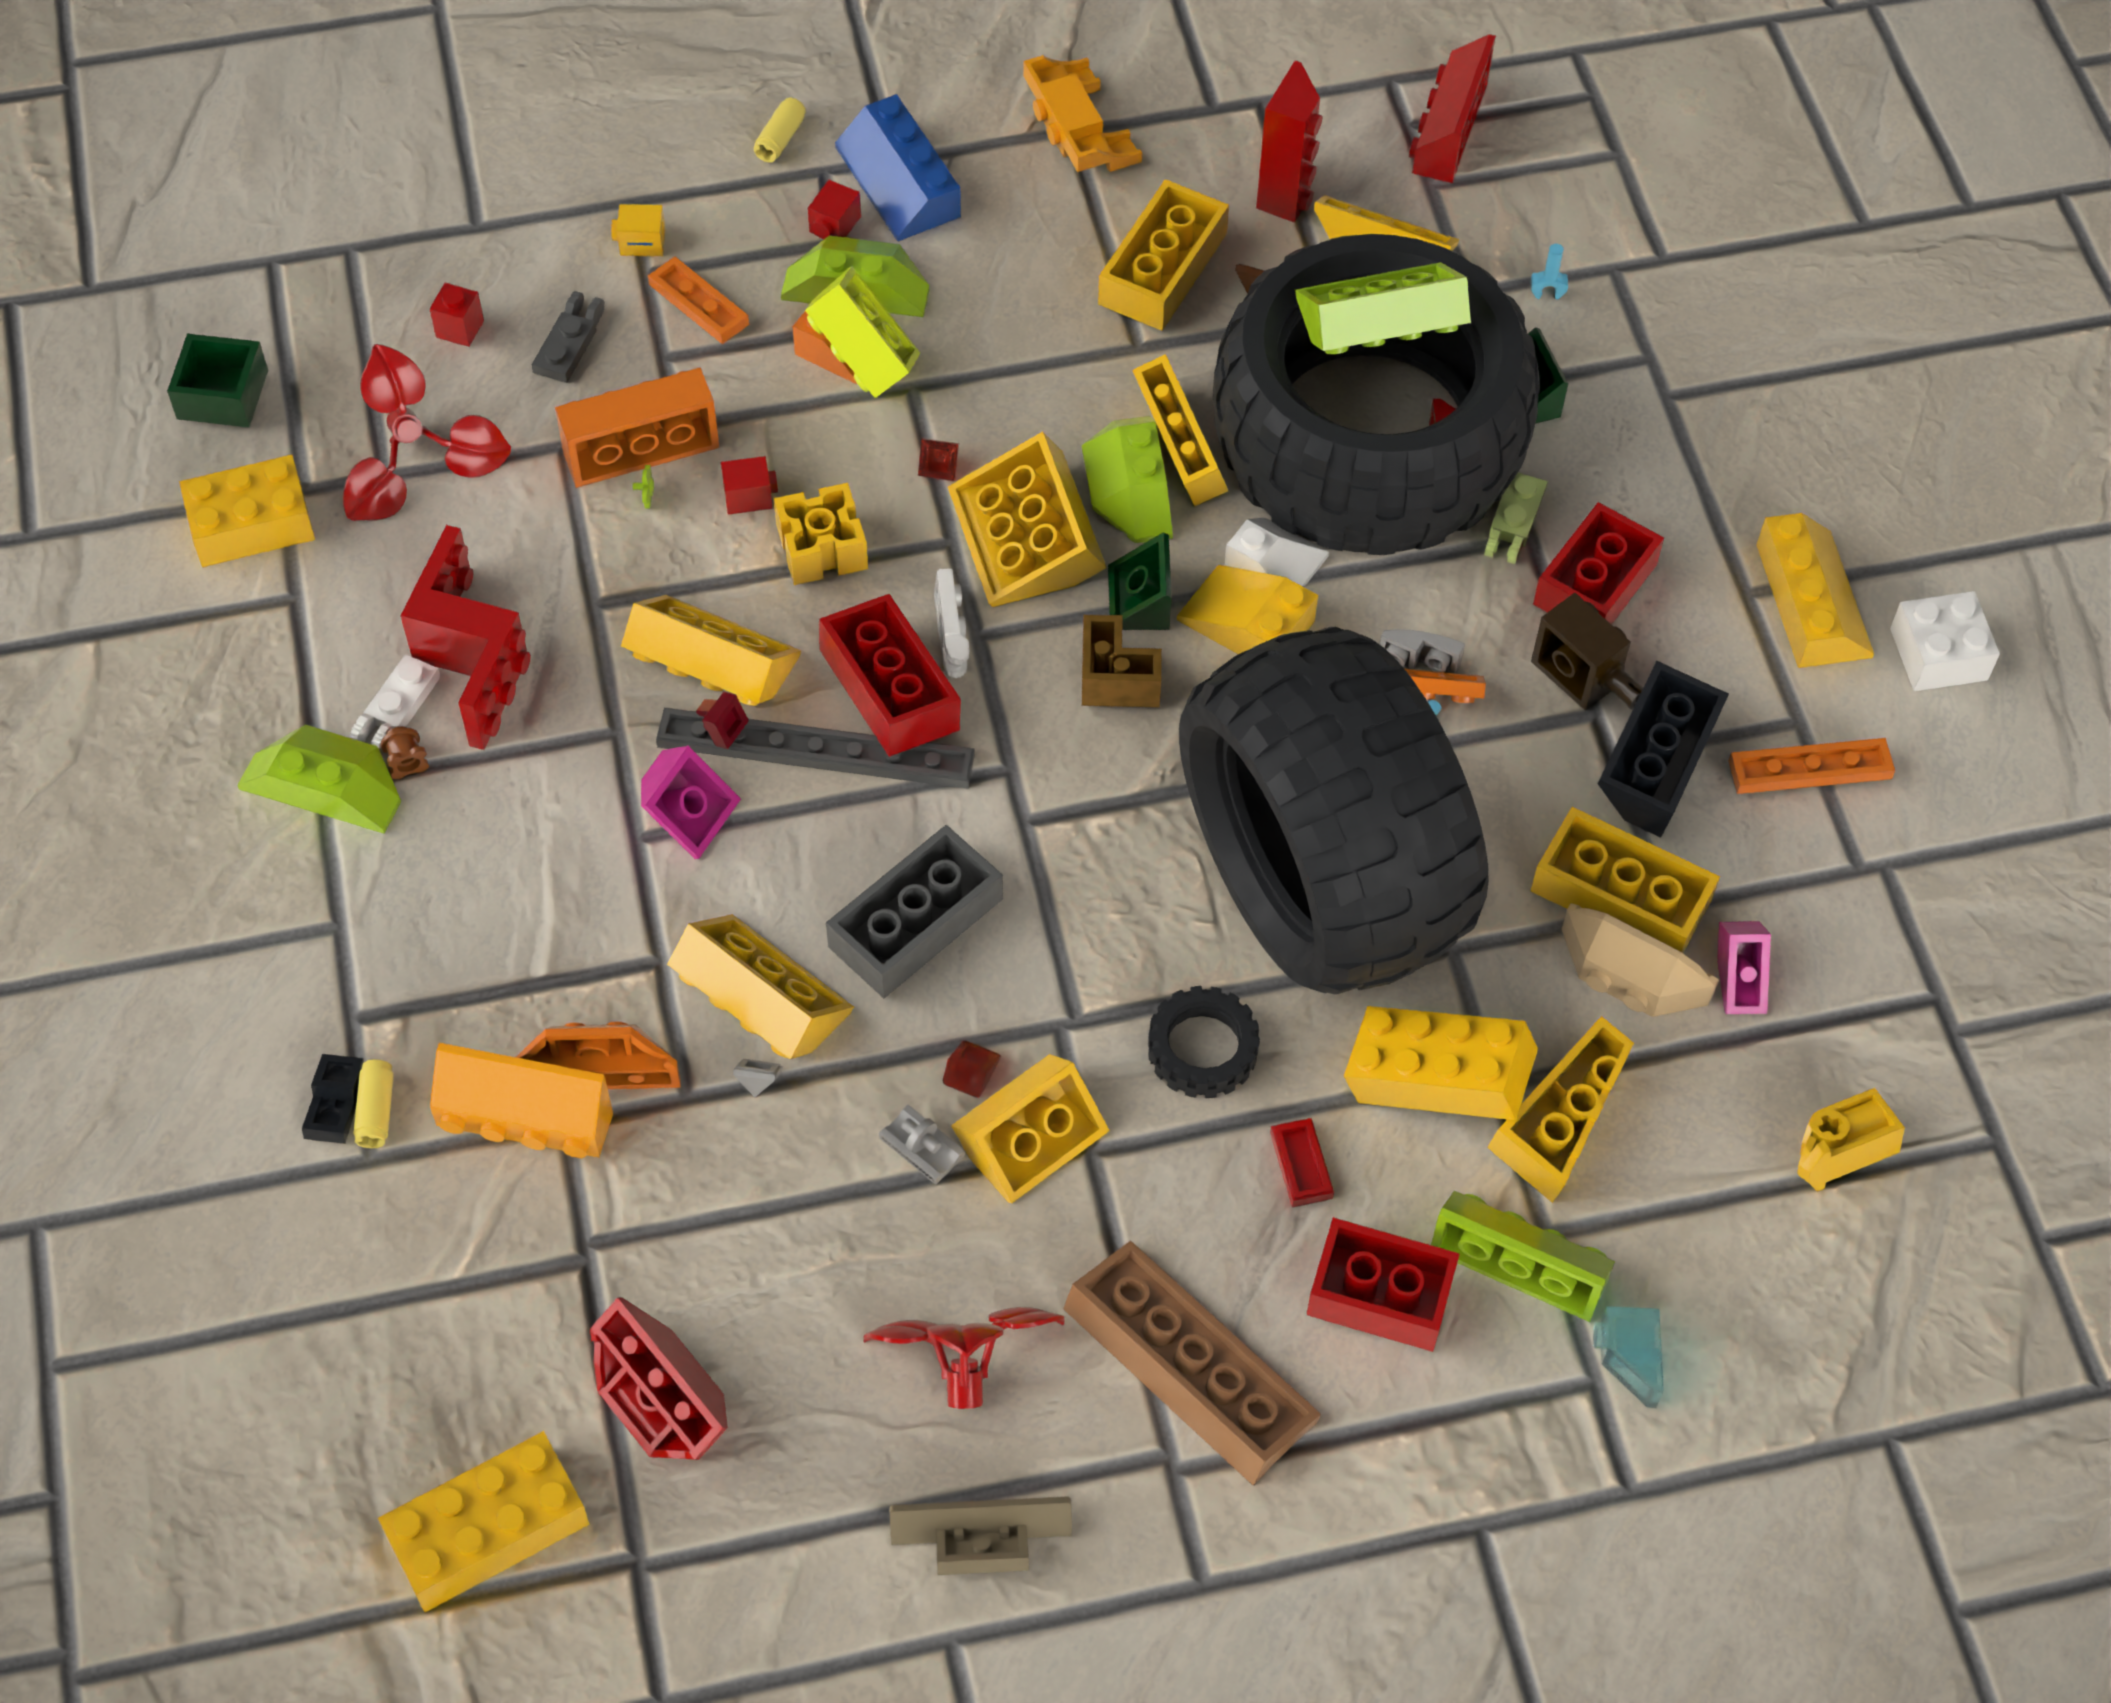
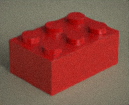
(1601, 563)
(1382, 1284)

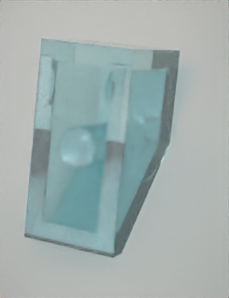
(1632, 1350)

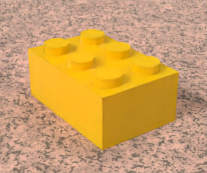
(246, 510)

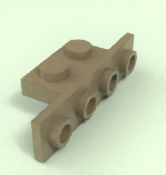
(981, 1534)

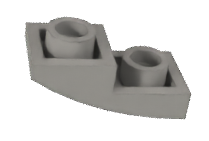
(1431, 649)

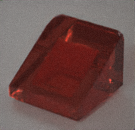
(970, 1068)

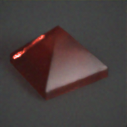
(938, 459)

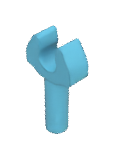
(1551, 275)

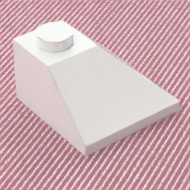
(1271, 550)

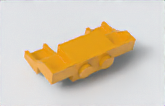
(1072, 117)

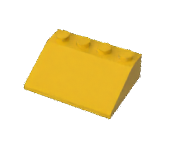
(1026, 523)

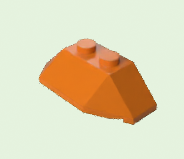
(616, 1049)

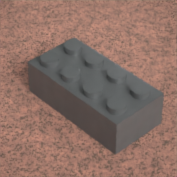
(914, 911)

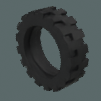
(1209, 1004)

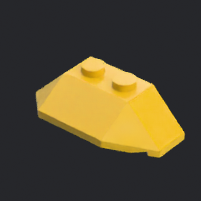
(1348, 219)

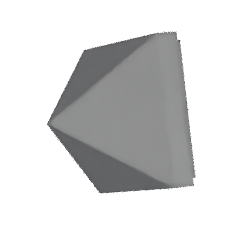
(756, 1074)

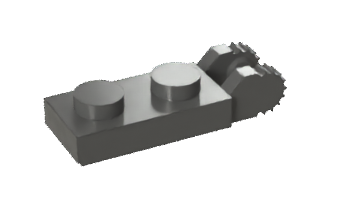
(568, 339)

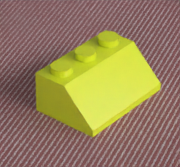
(862, 333)

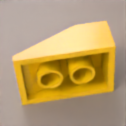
(1248, 608)

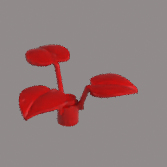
(387, 386)
(964, 1375)

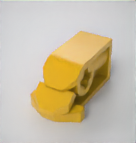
(1848, 1138)

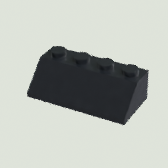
(1660, 747)

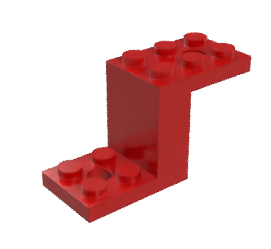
(466, 637)

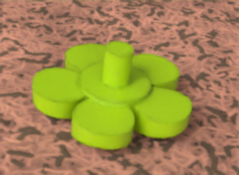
(646, 486)

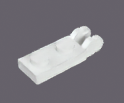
(950, 625)
(396, 700)

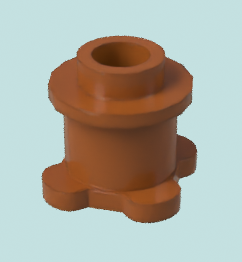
(404, 752)

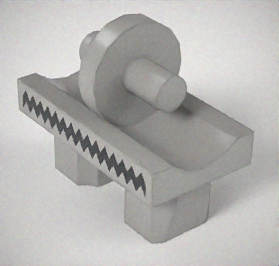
(922, 1144)

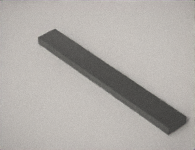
(822, 750)

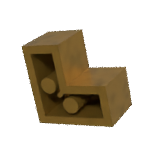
(1115, 673)

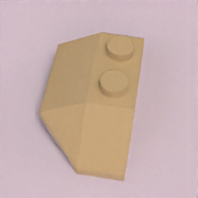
(1634, 965)

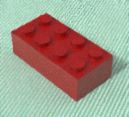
(889, 674)

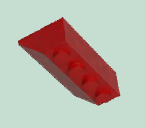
(1452, 110)
(1289, 146)

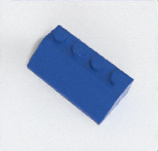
(899, 169)

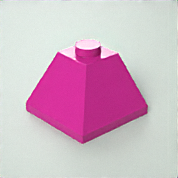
(687, 798)

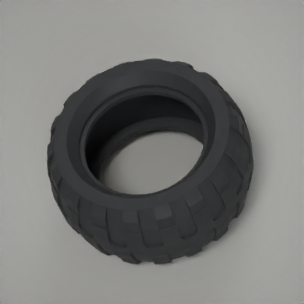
(1362, 486)
(1334, 809)

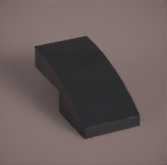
(333, 1099)

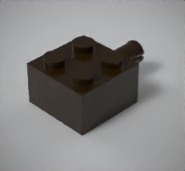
(1584, 654)

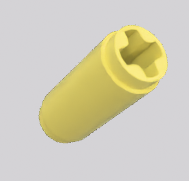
(779, 130)
(373, 1104)

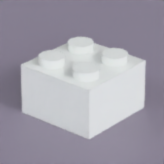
(1944, 641)

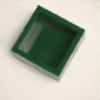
(217, 380)

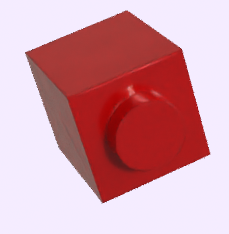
(834, 210)
(456, 314)
(748, 484)

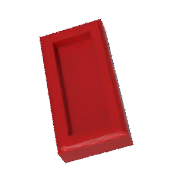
(1302, 1162)

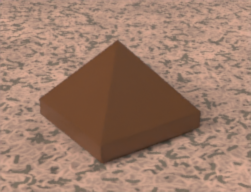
(1247, 275)

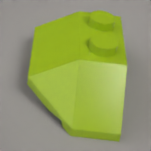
(880, 265)
(1129, 478)
(325, 777)

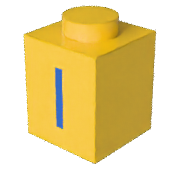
(639, 230)

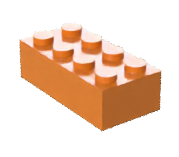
(637, 427)

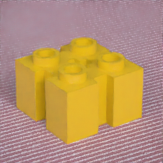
(821, 533)

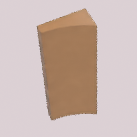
(1190, 1361)

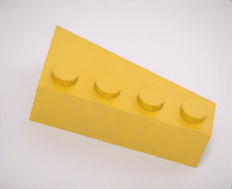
(1563, 1110)

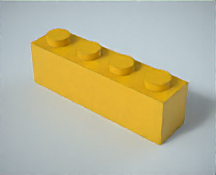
(1180, 430)

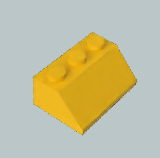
(1031, 1127)

